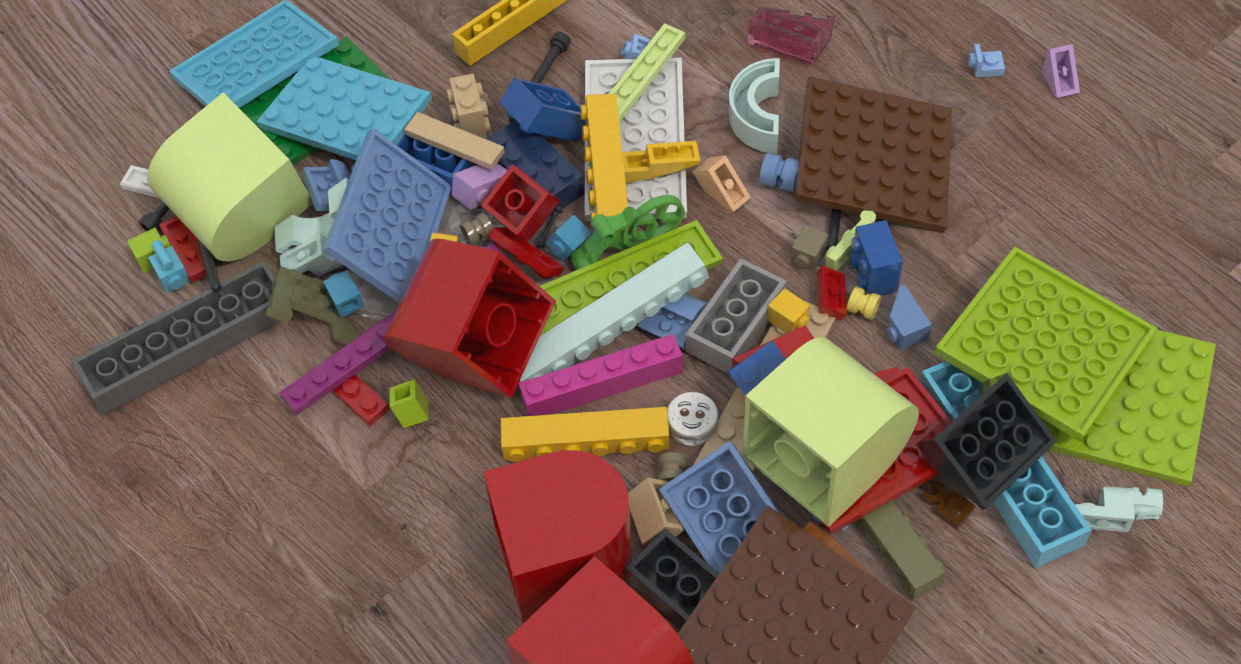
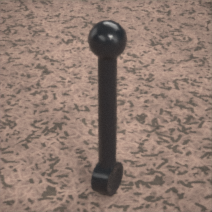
(540, 241)

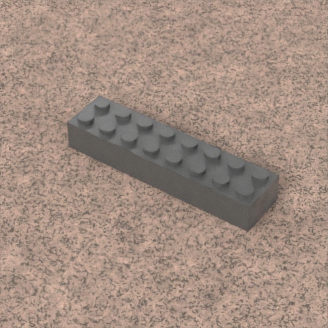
(177, 339)

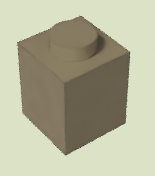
(809, 248)

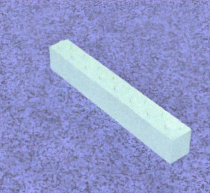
(617, 312)

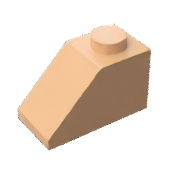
(721, 182)

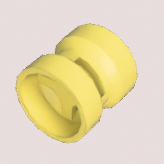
(867, 304)

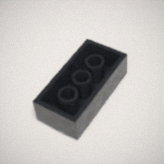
(670, 577)

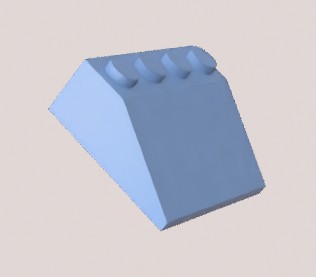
(718, 503)

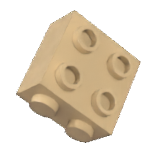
(468, 107)

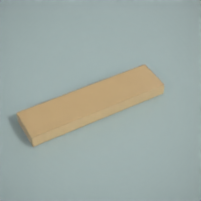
(454, 140)

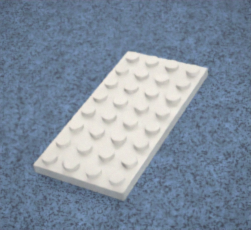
(651, 120)

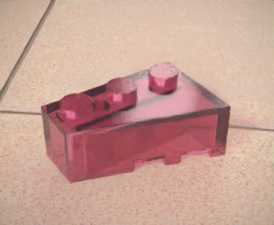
(789, 34)

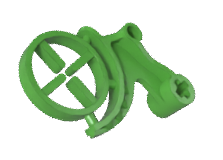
(613, 230)

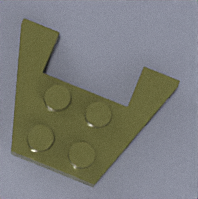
(310, 297)

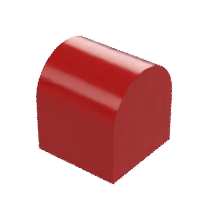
(470, 317)
(555, 518)
(596, 622)

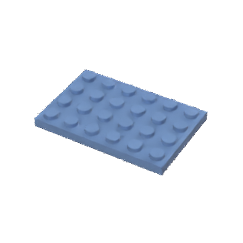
(386, 215)

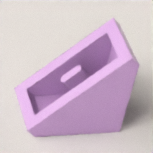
(1061, 71)

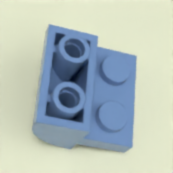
(321, 179)
(674, 319)

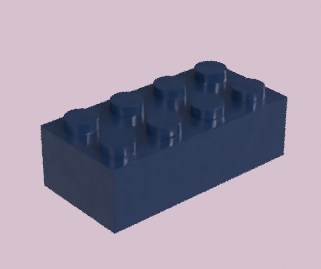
(539, 161)

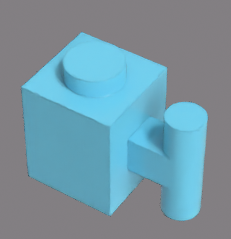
(168, 267)

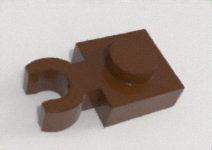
(950, 507)

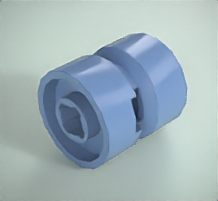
(779, 172)

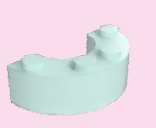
(746, 118)
(298, 230)

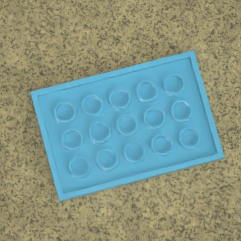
(255, 56)
(339, 104)

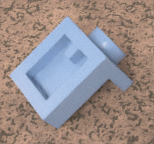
(634, 47)
(986, 63)

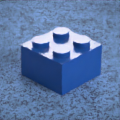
(876, 259)

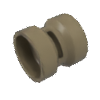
(476, 229)
(671, 466)

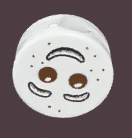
(691, 418)

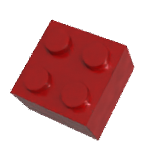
(520, 203)

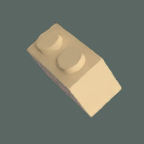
(652, 511)

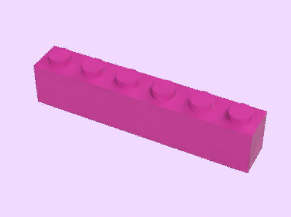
(601, 377)

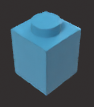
(568, 238)
(344, 293)

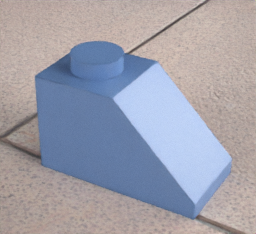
(907, 321)

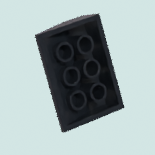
(987, 441)

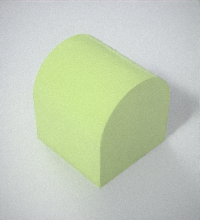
(226, 181)
(825, 428)

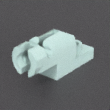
(310, 257)
(1120, 506)

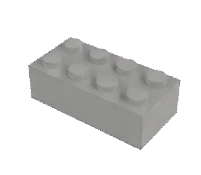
(734, 315)

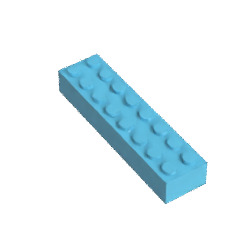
(1036, 503)

